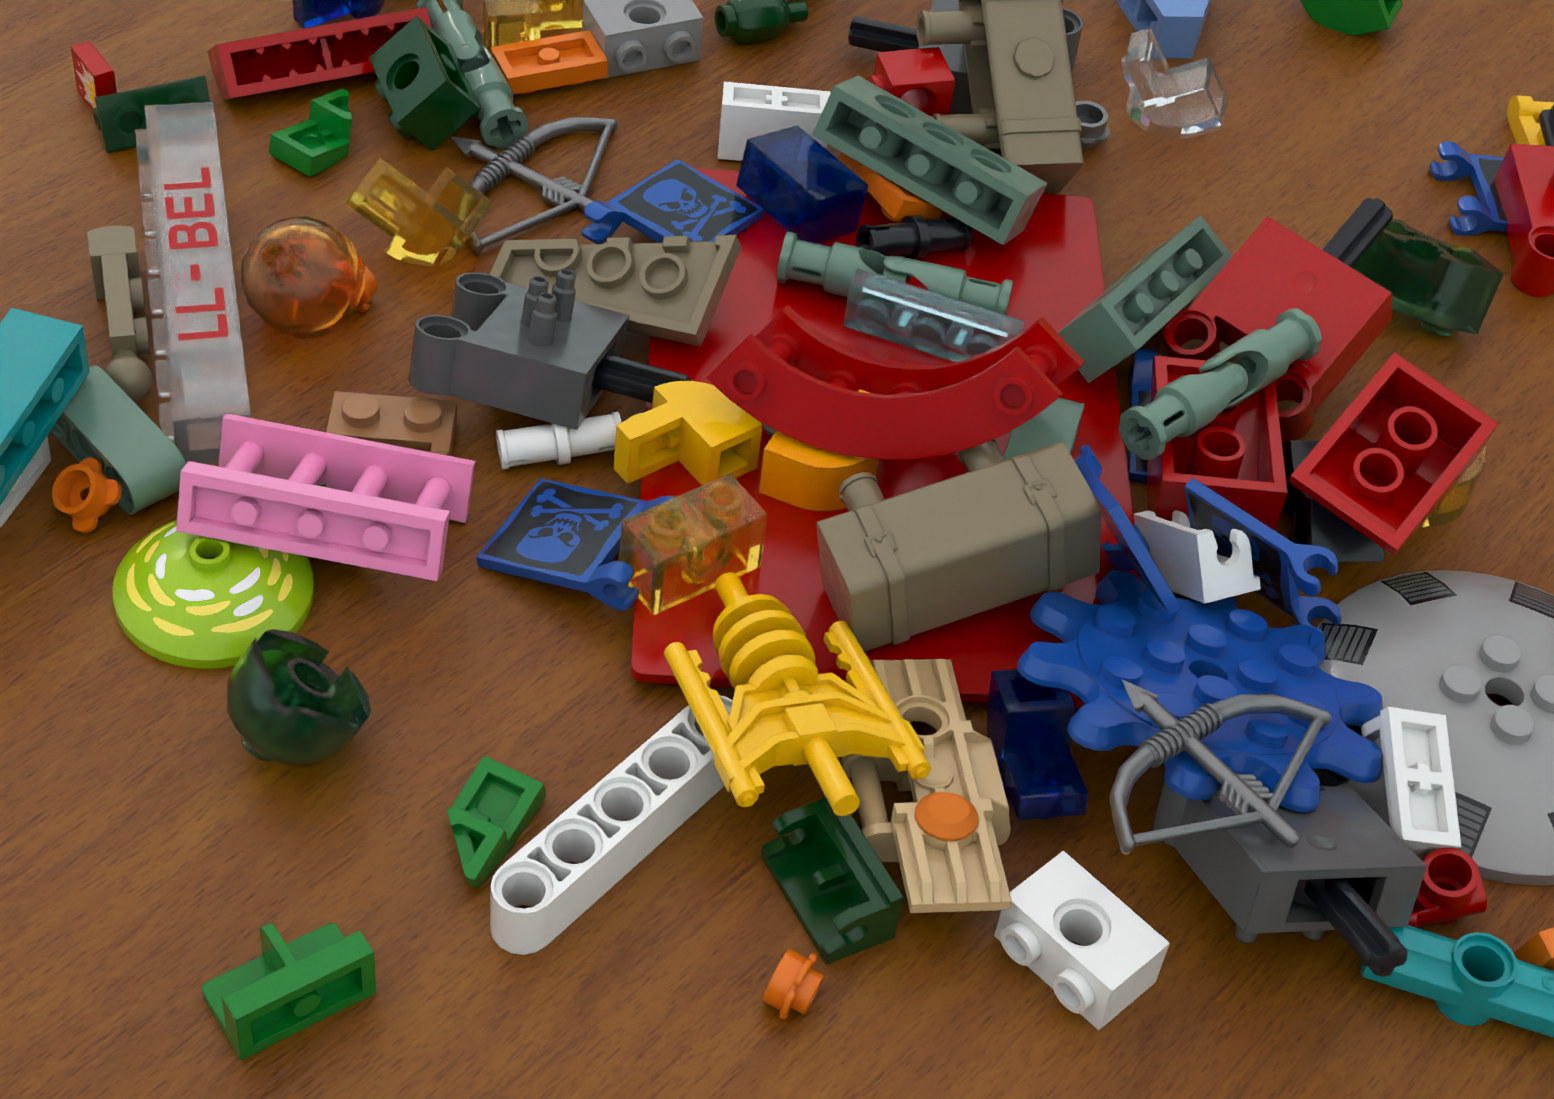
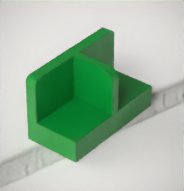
(290, 986)

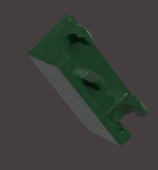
(833, 880)

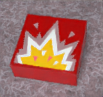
(92, 73)

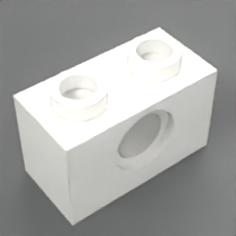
(1118, 948)

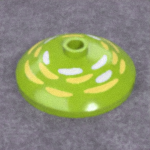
(207, 597)

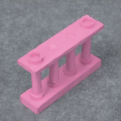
(379, 509)

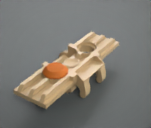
(957, 812)

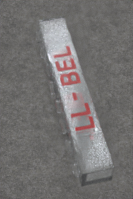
(196, 278)

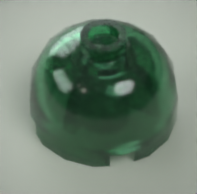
(292, 703)

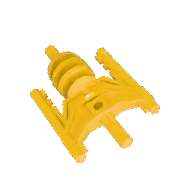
(785, 707)

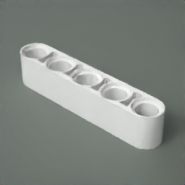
(650, 797)

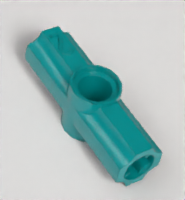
(1473, 979)

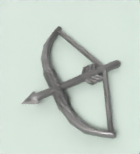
(559, 191)
(1239, 791)

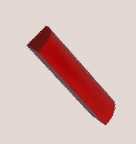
(304, 54)

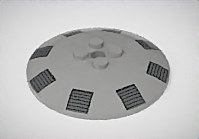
(1439, 649)

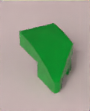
(320, 139)
(492, 816)

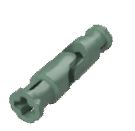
(498, 116)
(836, 266)
(1228, 380)

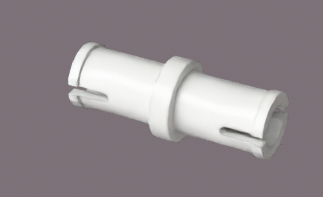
(556, 441)

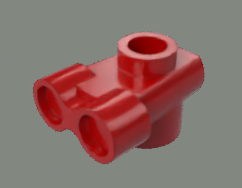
(1448, 889)

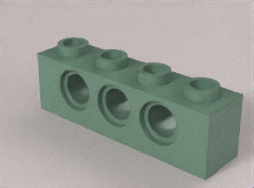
(929, 159)
(1145, 298)

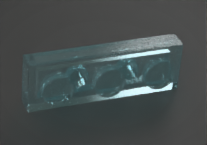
(924, 318)

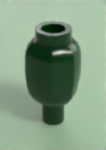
(757, 19)

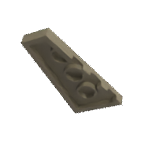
(661, 286)

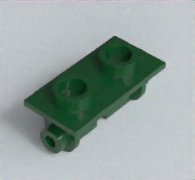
(124, 111)

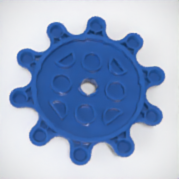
(1198, 660)

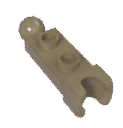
(119, 282)

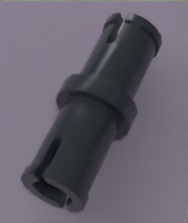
(915, 237)

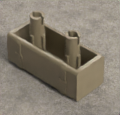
(1015, 82)
(958, 543)

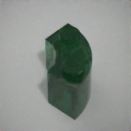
(1431, 279)

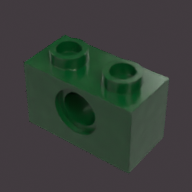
(423, 84)

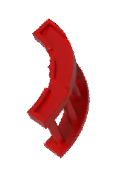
(913, 410)

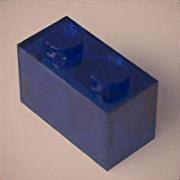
(802, 185)

